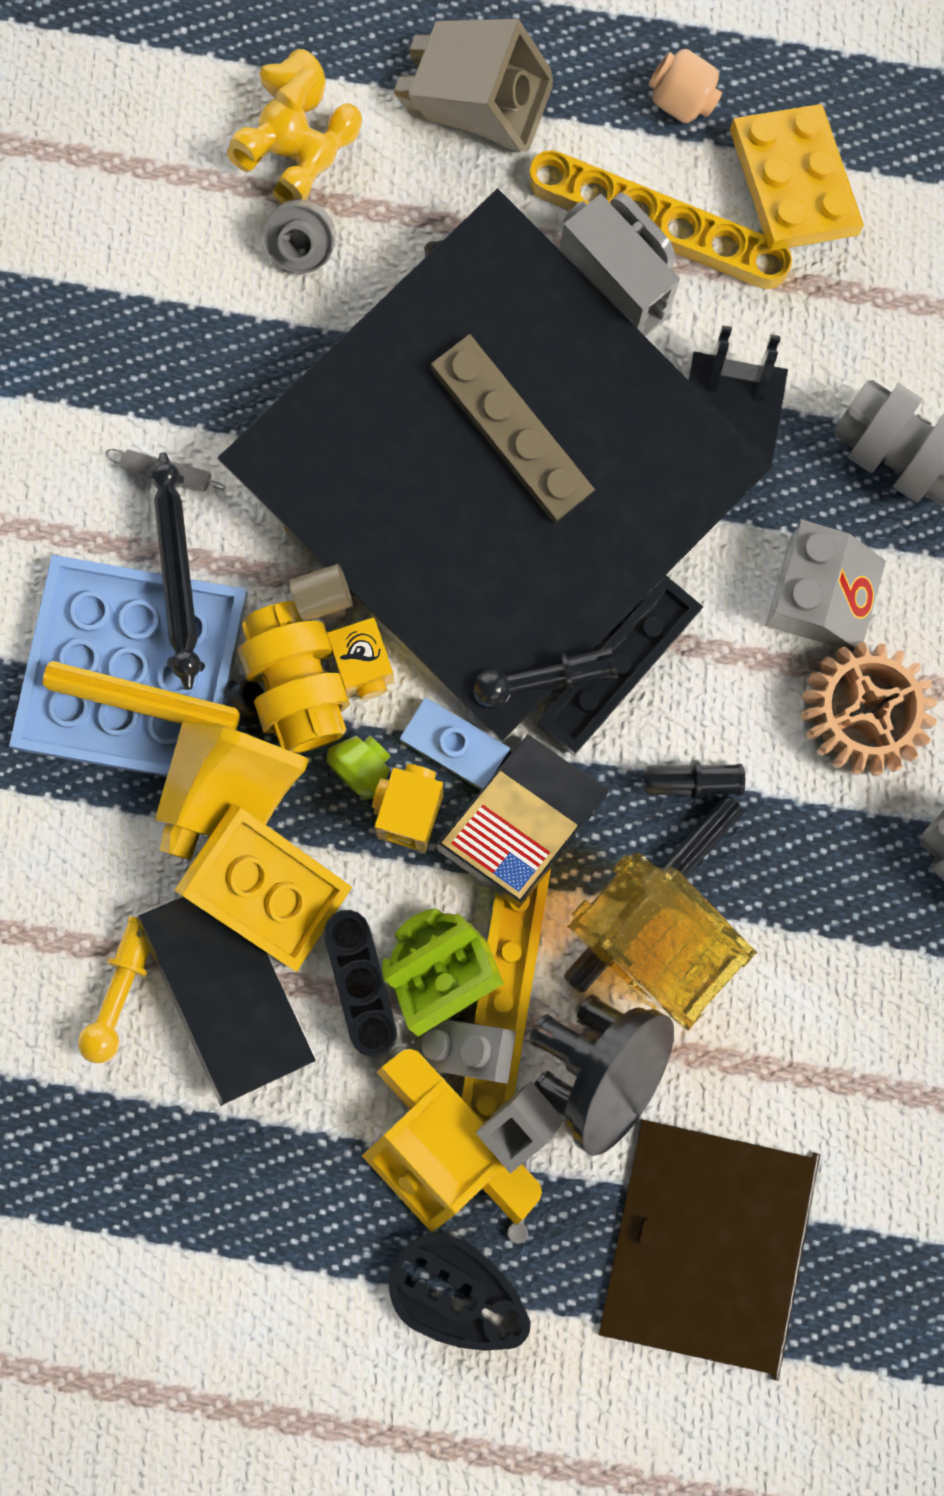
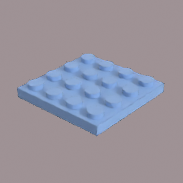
(118, 627)

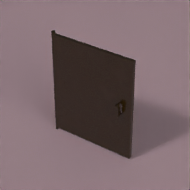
(715, 1247)

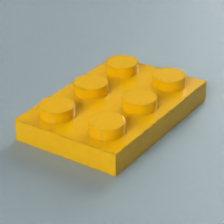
(796, 177)
(263, 887)

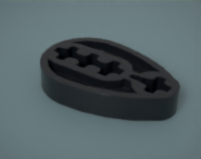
(434, 1316)

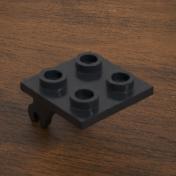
(744, 391)

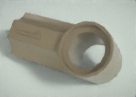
(322, 594)

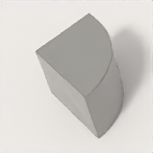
(520, 1127)

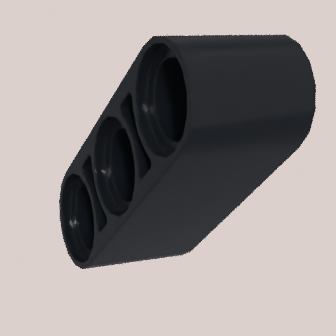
(344, 963)

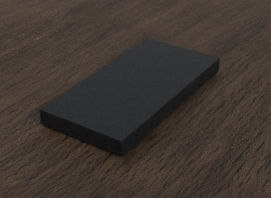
(225, 999)

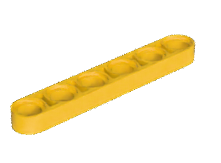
(663, 211)

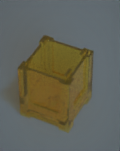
(661, 938)

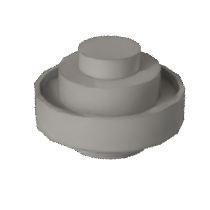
(300, 236)

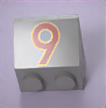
(826, 587)

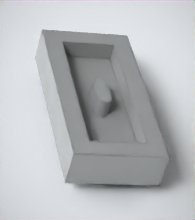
(469, 1050)

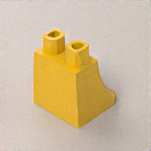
(212, 772)

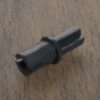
(695, 779)

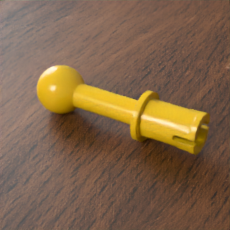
(100, 1040)

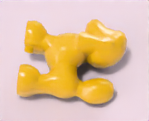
(283, 127)

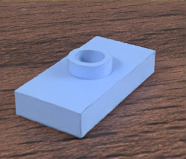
(454, 744)

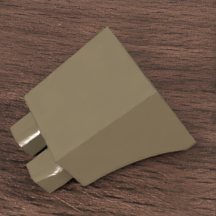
(479, 80)

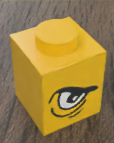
(361, 659)

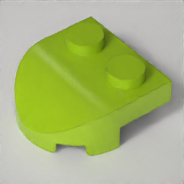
(438, 968)

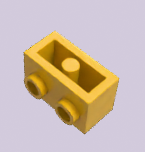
(408, 806)

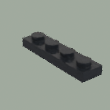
(635, 651)

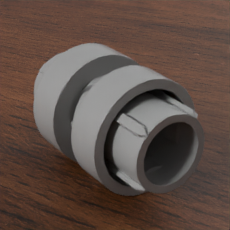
(884, 427)

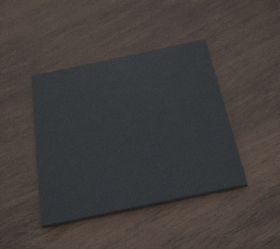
(427, 517)

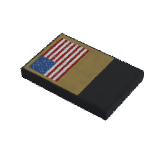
(522, 820)

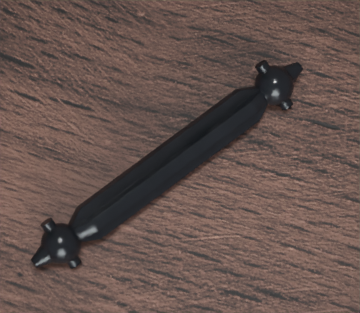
(175, 571)

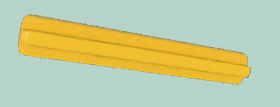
(137, 697)

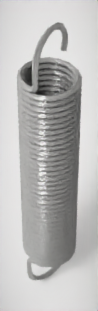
(140, 463)

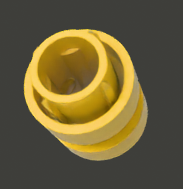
(299, 698)

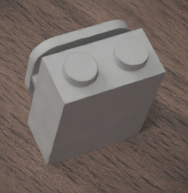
(623, 257)

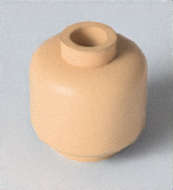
(685, 86)

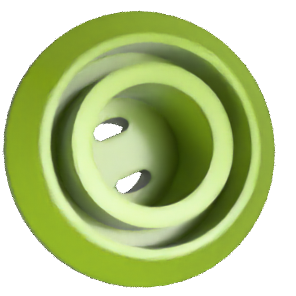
(359, 764)

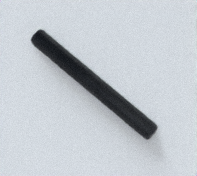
(684, 859)

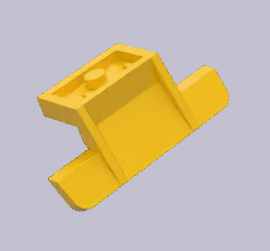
(436, 1155)

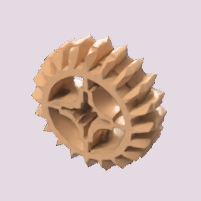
(876, 726)

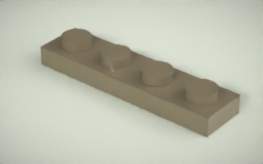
(511, 428)

